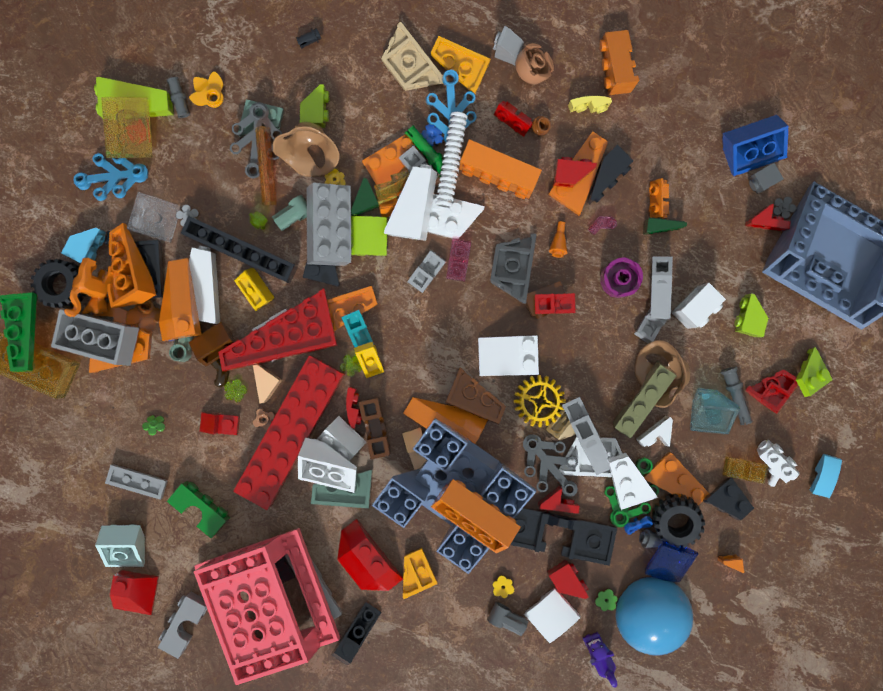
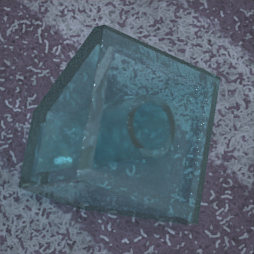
(712, 412)

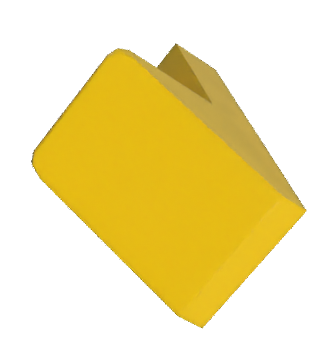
(369, 359)

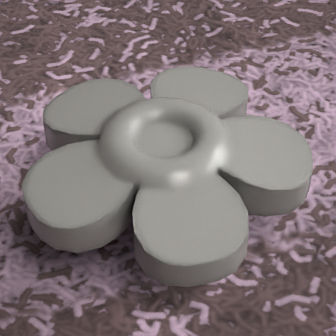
(185, 213)

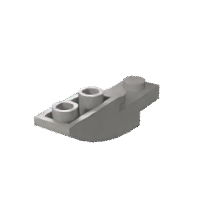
(587, 435)

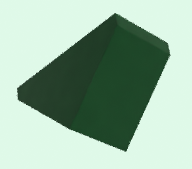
(365, 200)

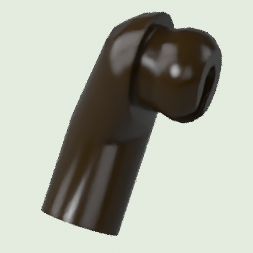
(221, 377)

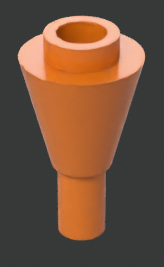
(558, 247)

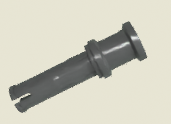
(734, 386)

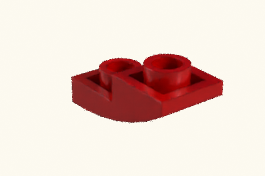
(353, 413)

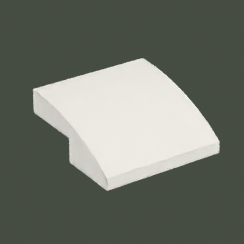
(552, 615)

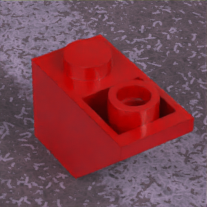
(571, 172)
(566, 581)

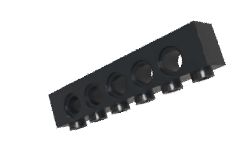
(239, 249)

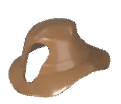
(295, 149)
(675, 363)

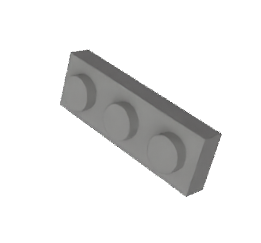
(136, 481)

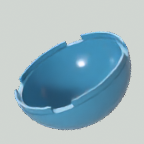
(654, 616)

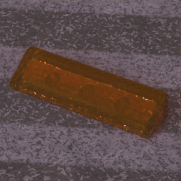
(265, 165)

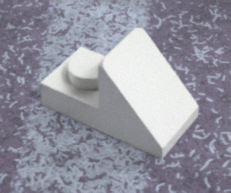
(661, 429)

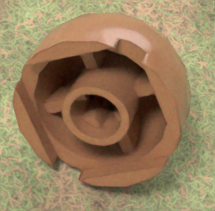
(533, 64)

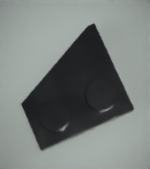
(322, 273)
(730, 500)

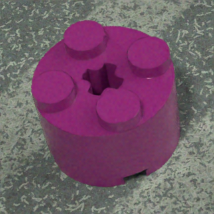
(621, 267)

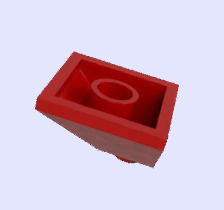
(134, 592)

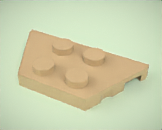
(409, 62)

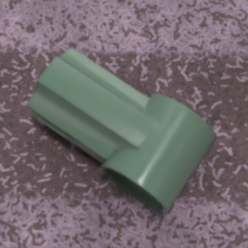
(293, 212)
(178, 344)

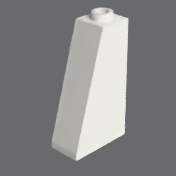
(414, 205)
(205, 284)

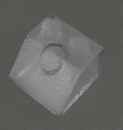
(153, 217)

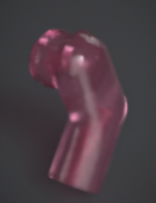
(603, 222)

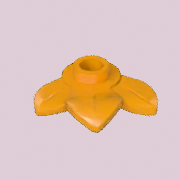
(206, 89)

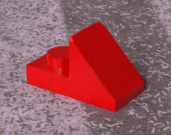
(765, 220)
(219, 423)
(553, 502)

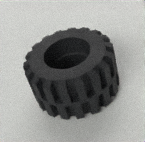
(44, 283)
(684, 534)

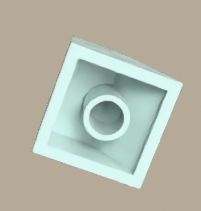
(121, 545)

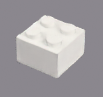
(698, 306)

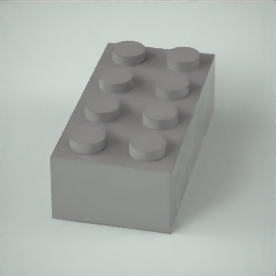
(328, 224)
(95, 338)

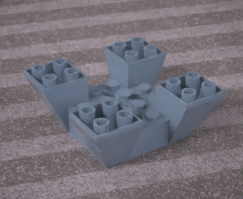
(453, 454)

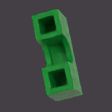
(212, 516)

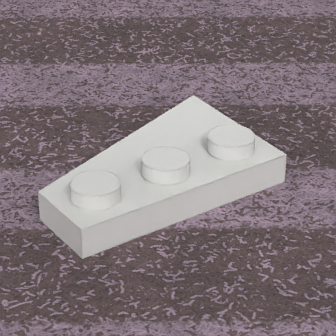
(628, 482)

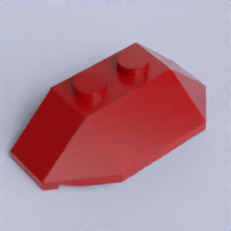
(366, 560)

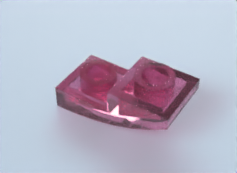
(458, 260)

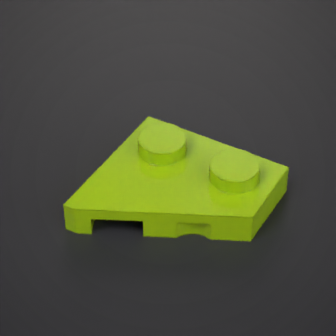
(813, 374)

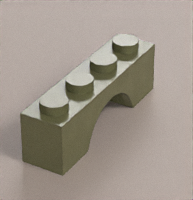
(637, 410)

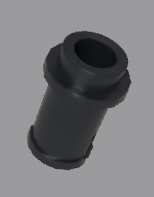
(308, 38)

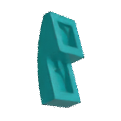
(356, 328)

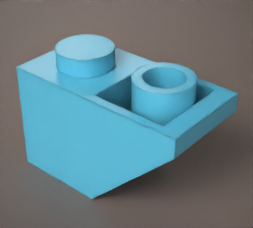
(84, 244)

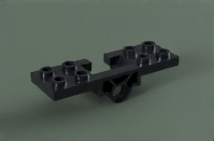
(589, 540)

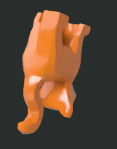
(91, 286)

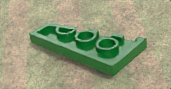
(20, 322)

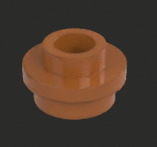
(545, 125)

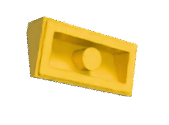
(254, 288)

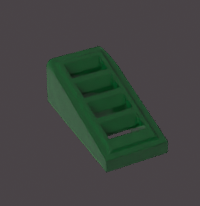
(658, 225)

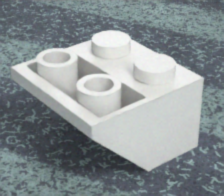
(342, 438)

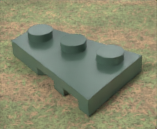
(336, 497)

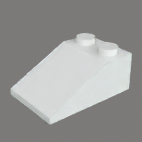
(508, 356)
(325, 466)

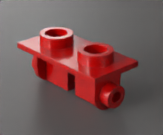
(506, 113)

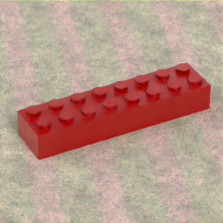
(287, 432)

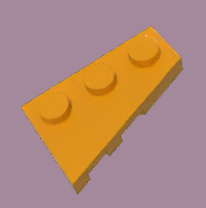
(467, 63)

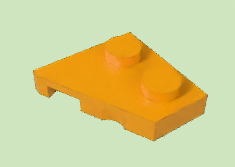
(417, 573)

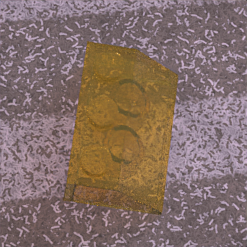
(126, 127)

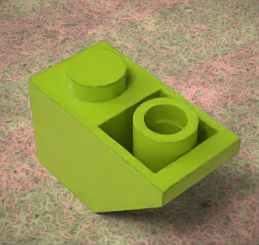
(314, 107)
(752, 317)

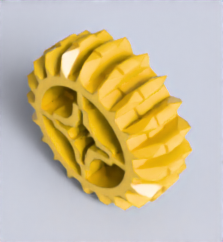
(537, 409)

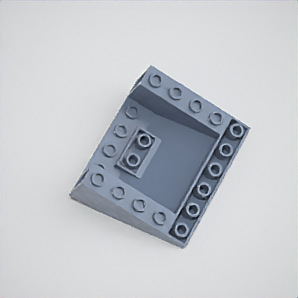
(832, 256)

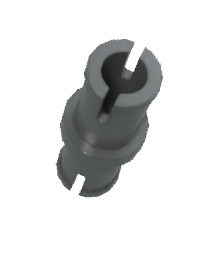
(178, 97)

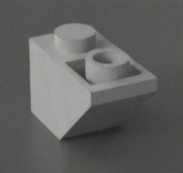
(507, 45)

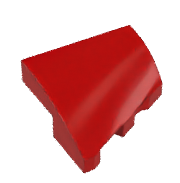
(774, 390)

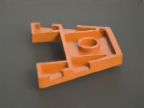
(142, 346)

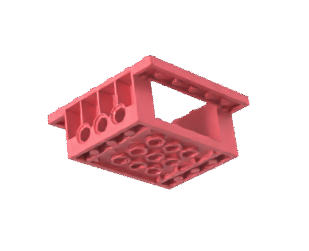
(255, 572)

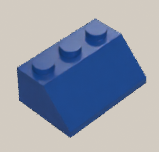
(756, 144)

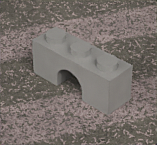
(176, 639)

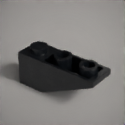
(611, 166)
(356, 634)

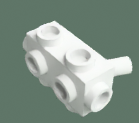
(779, 464)

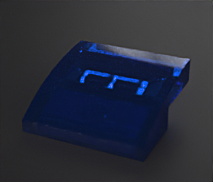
(670, 562)

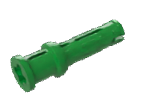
(434, 159)

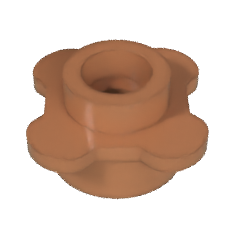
(269, 416)

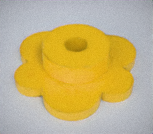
(335, 174)
(499, 591)

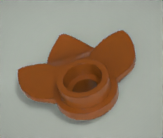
(143, 318)

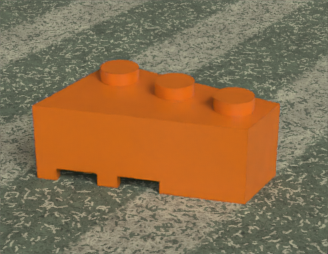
(618, 62)

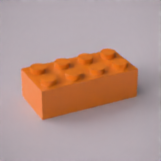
(499, 169)
(476, 516)

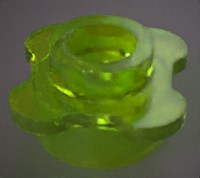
(258, 220)

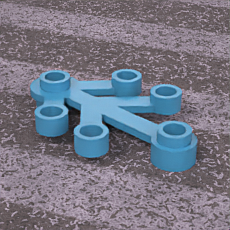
(446, 111)
(113, 177)

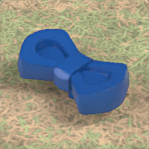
(645, 522)

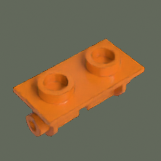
(658, 190)

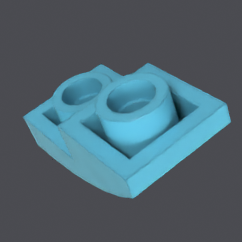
(828, 473)

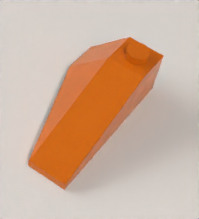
(129, 274)
(463, 422)

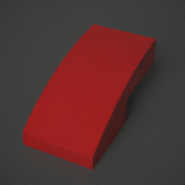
(555, 303)

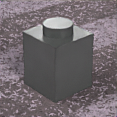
(765, 178)

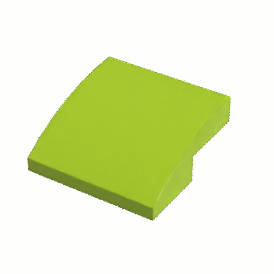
(368, 236)

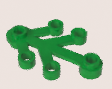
(627, 514)

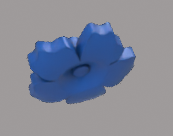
(432, 134)

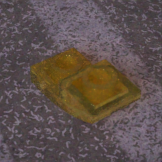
(391, 189)
(745, 470)

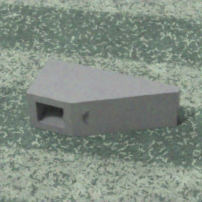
(661, 287)

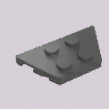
(513, 266)

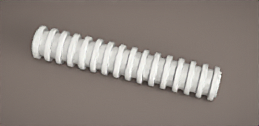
(451, 159)

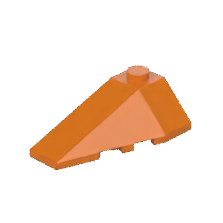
(178, 307)

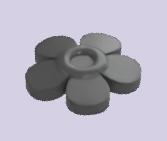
(784, 207)

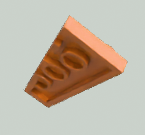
(345, 304)

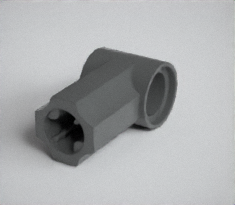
(502, 616)

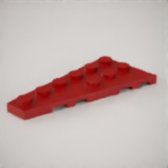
(291, 333)

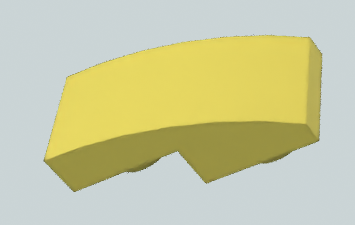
(595, 103)

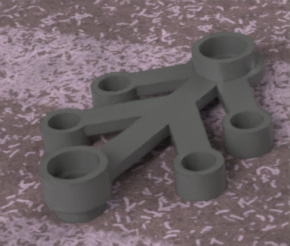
(258, 120)
(548, 462)

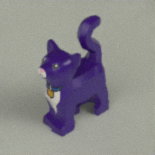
(601, 657)

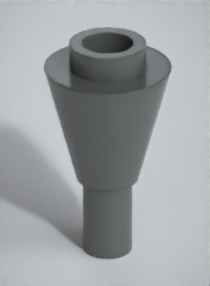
(650, 539)

